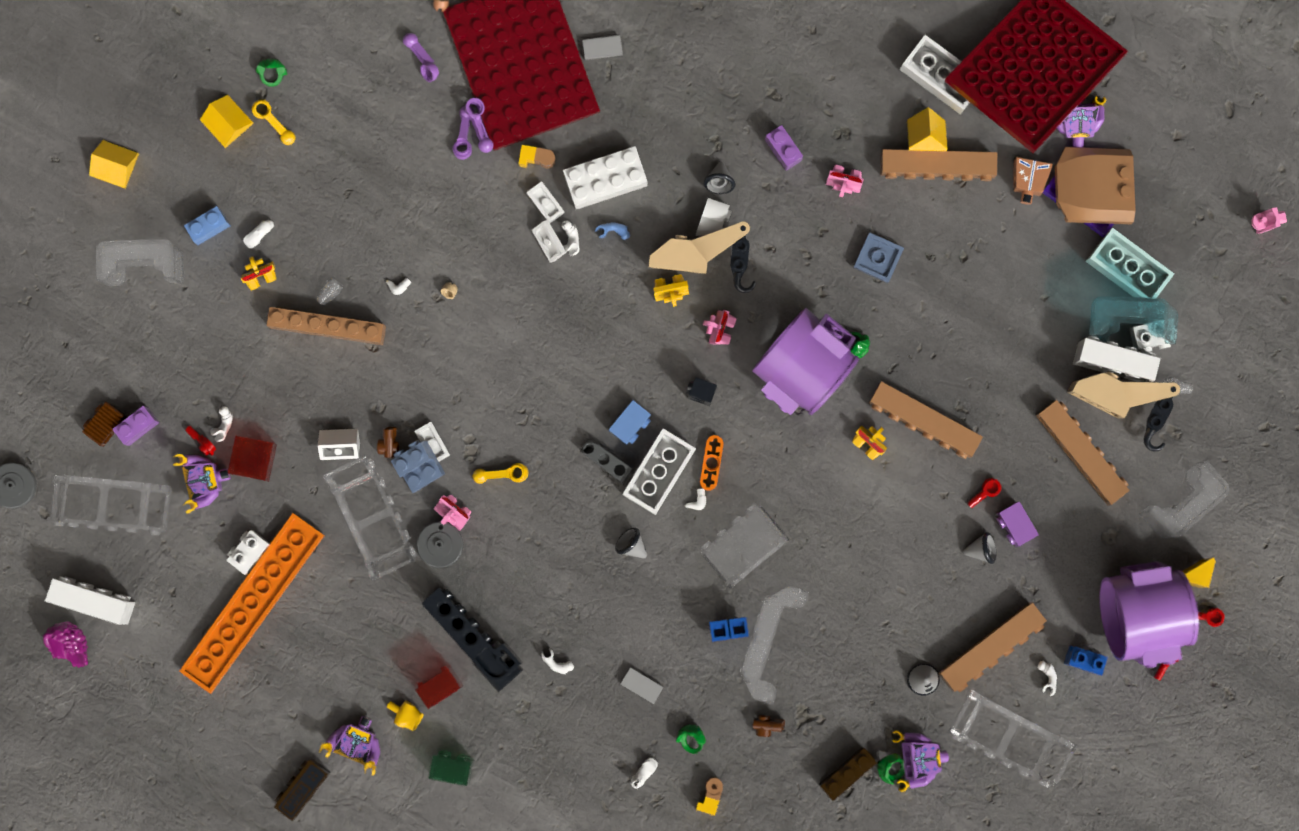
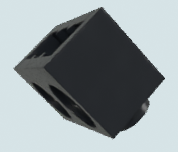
(701, 391)

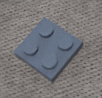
(878, 257)

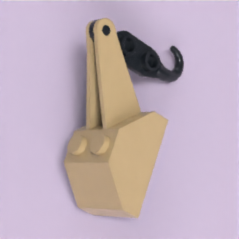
(694, 254)
(1117, 397)

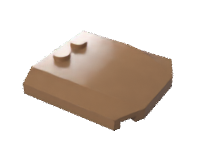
(1096, 185)

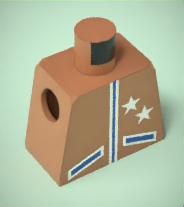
(1030, 178)

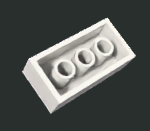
(929, 67)
(605, 177)
(1120, 361)
(659, 471)
(89, 601)

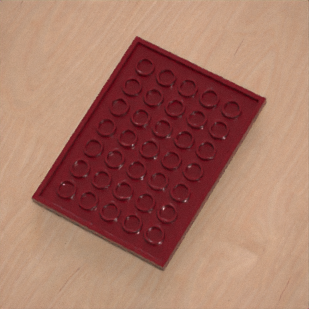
(521, 66)
(1036, 68)

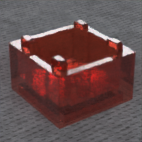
(252, 458)
(439, 687)

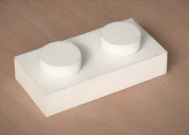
(545, 202)
(548, 241)
(429, 434)

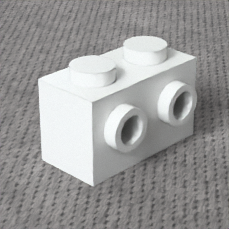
(1144, 341)
(338, 444)
(247, 552)

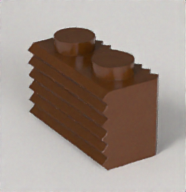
(101, 425)

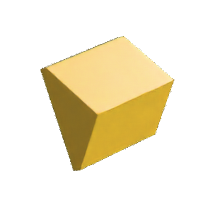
(225, 120)
(927, 131)
(112, 163)
(1200, 573)

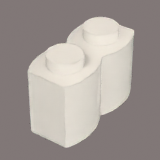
(713, 217)

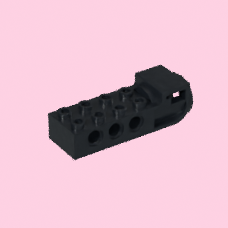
(482, 652)

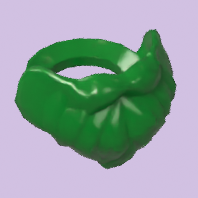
(271, 63)
(861, 347)
(694, 731)
(885, 764)

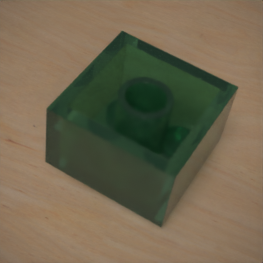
(451, 768)

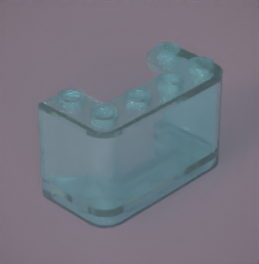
(1110, 311)

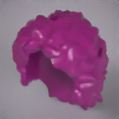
(67, 642)

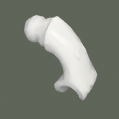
(254, 237)
(573, 239)
(226, 417)
(561, 668)
(1049, 670)
(647, 768)

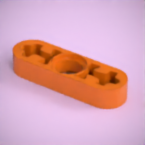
(704, 467)

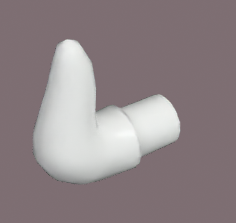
(400, 288)
(701, 501)

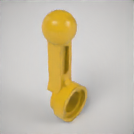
(286, 136)
(480, 475)

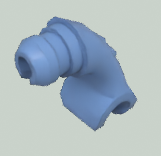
(618, 228)

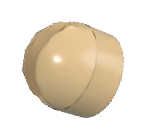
(449, 290)

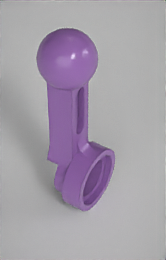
(428, 70)
(463, 135)
(485, 144)

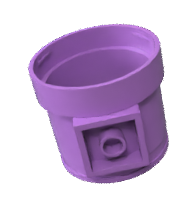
(806, 363)
(1148, 613)

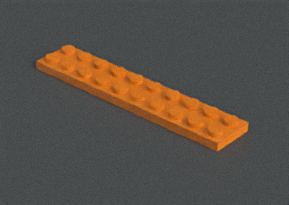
(251, 603)

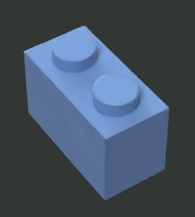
(207, 225)
(630, 423)

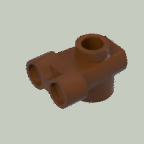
(388, 445)
(765, 725)

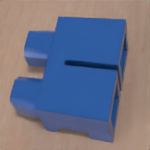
(729, 629)
(1085, 660)

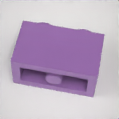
(783, 147)
(135, 425)
(1016, 524)

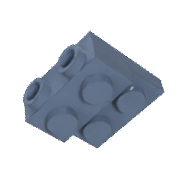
(417, 465)

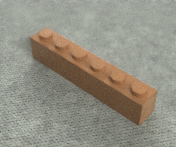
(939, 164)
(326, 326)
(925, 420)
(1082, 452)
(992, 647)

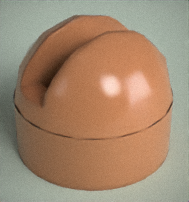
(442, 4)

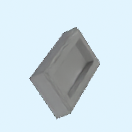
(602, 47)
(641, 685)

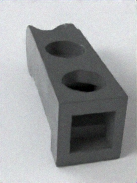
(607, 461)

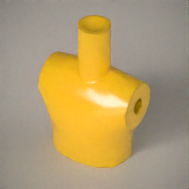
(407, 715)

